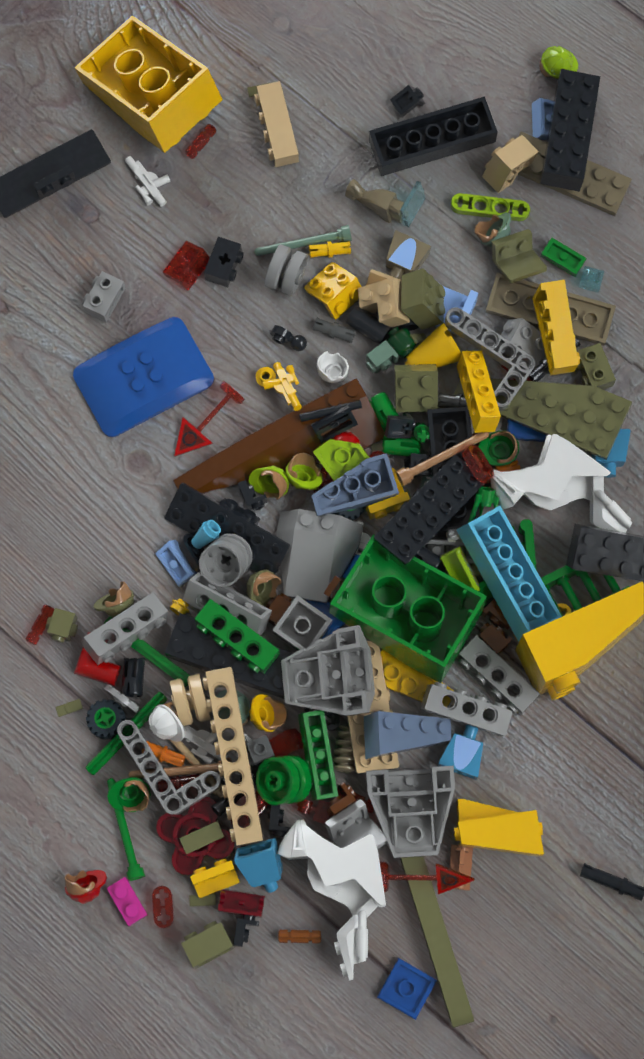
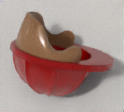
(85, 885)

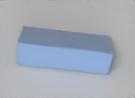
(541, 118)
(175, 562)

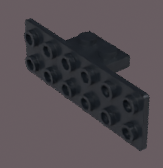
(51, 172)
(193, 508)
(428, 510)

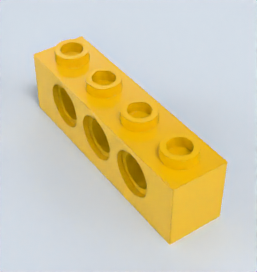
(478, 391)

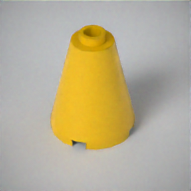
(436, 349)

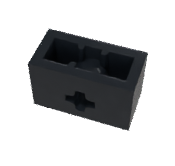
(223, 251)

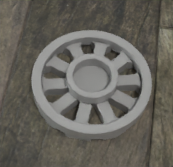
(121, 699)

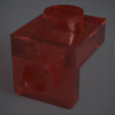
(286, 742)

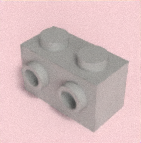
(103, 296)

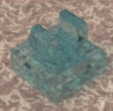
(591, 279)

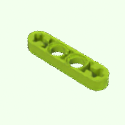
(490, 203)

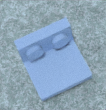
(458, 300)

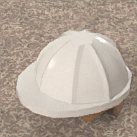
(165, 723)

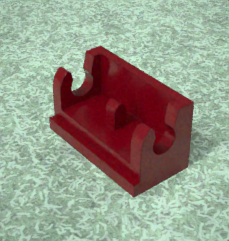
(241, 903)

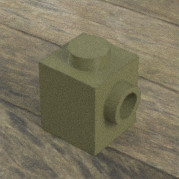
(62, 625)

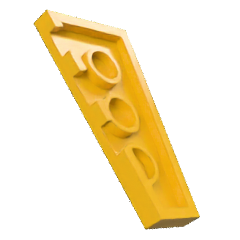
(406, 680)

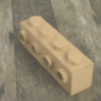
(277, 124)

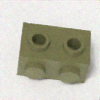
(595, 367)

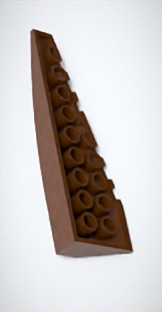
(281, 442)

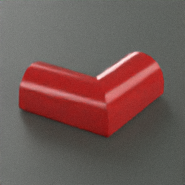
(104, 672)

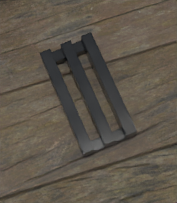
(337, 417)

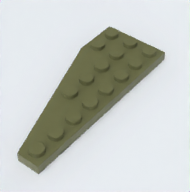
(575, 412)

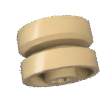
(189, 700)

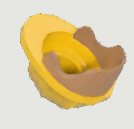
(267, 713)

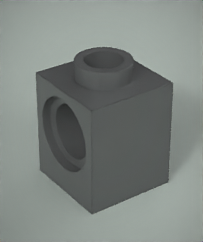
(260, 750)

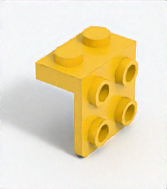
(335, 289)
(380, 509)

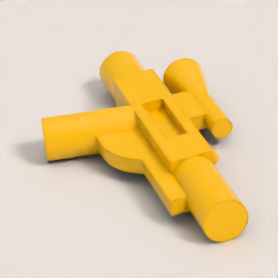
(283, 384)

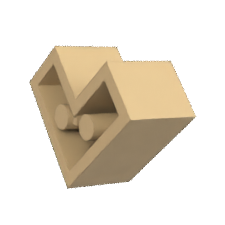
(508, 162)
(385, 299)

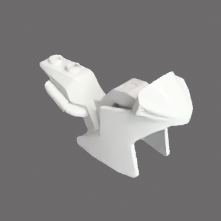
(559, 478)
(343, 874)

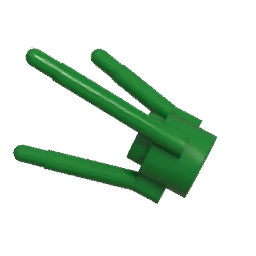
(484, 498)

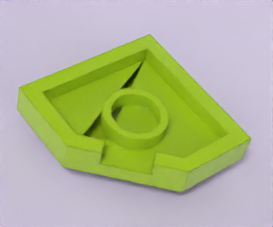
(340, 456)

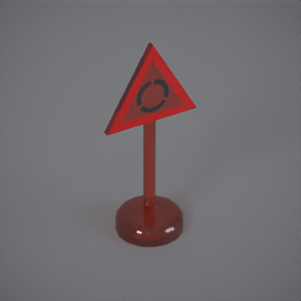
(192, 438)
(445, 877)

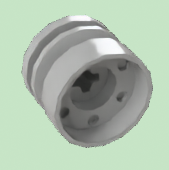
(218, 567)

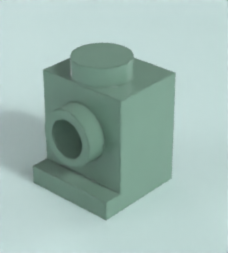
(381, 357)

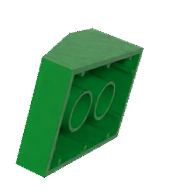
(408, 609)

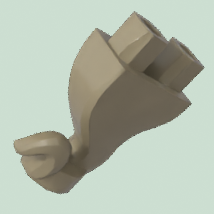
(381, 201)

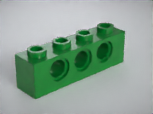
(213, 612)
(318, 754)

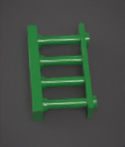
(562, 577)

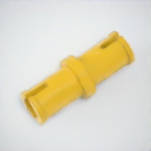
(329, 249)

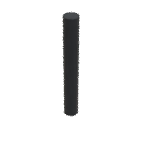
(327, 411)

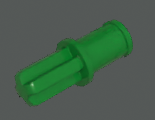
(421, 432)

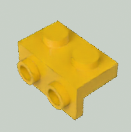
(214, 879)

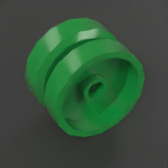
(283, 780)

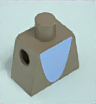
(405, 254)

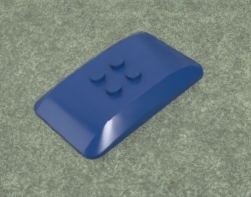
(143, 376)

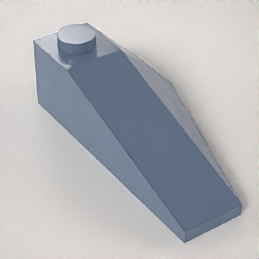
(357, 488)

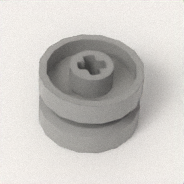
(286, 270)

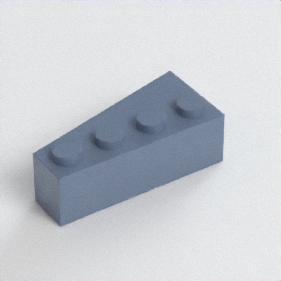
(397, 732)

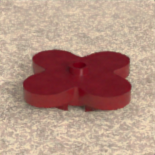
(173, 827)

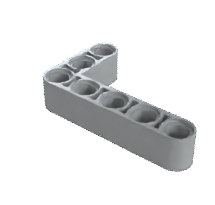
(494, 352)
(160, 774)

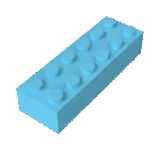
(508, 572)

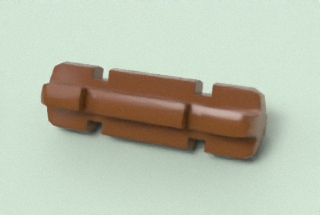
(299, 936)

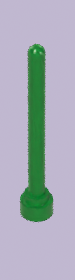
(134, 870)

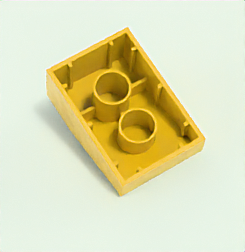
(150, 83)
(569, 645)

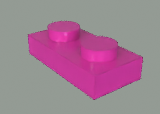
(127, 901)

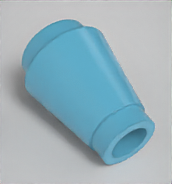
(207, 533)

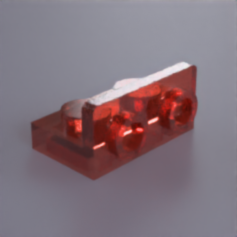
(187, 265)

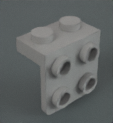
(524, 337)
(353, 825)

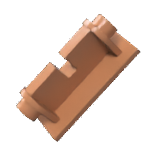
(461, 862)

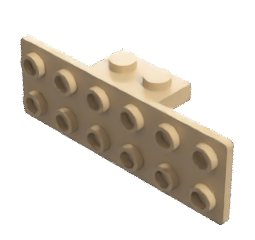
(356, 722)

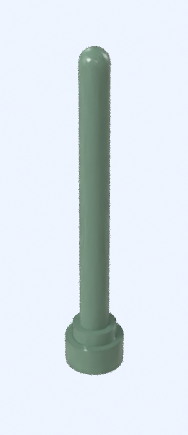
(342, 234)

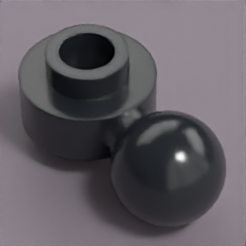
(282, 335)

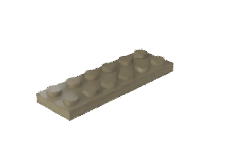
(600, 188)
(514, 300)

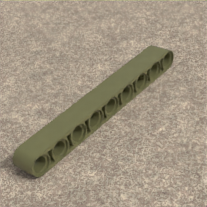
(438, 943)

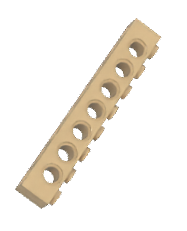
(225, 678)

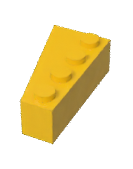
(556, 327)

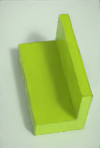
(459, 568)

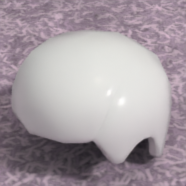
(332, 367)

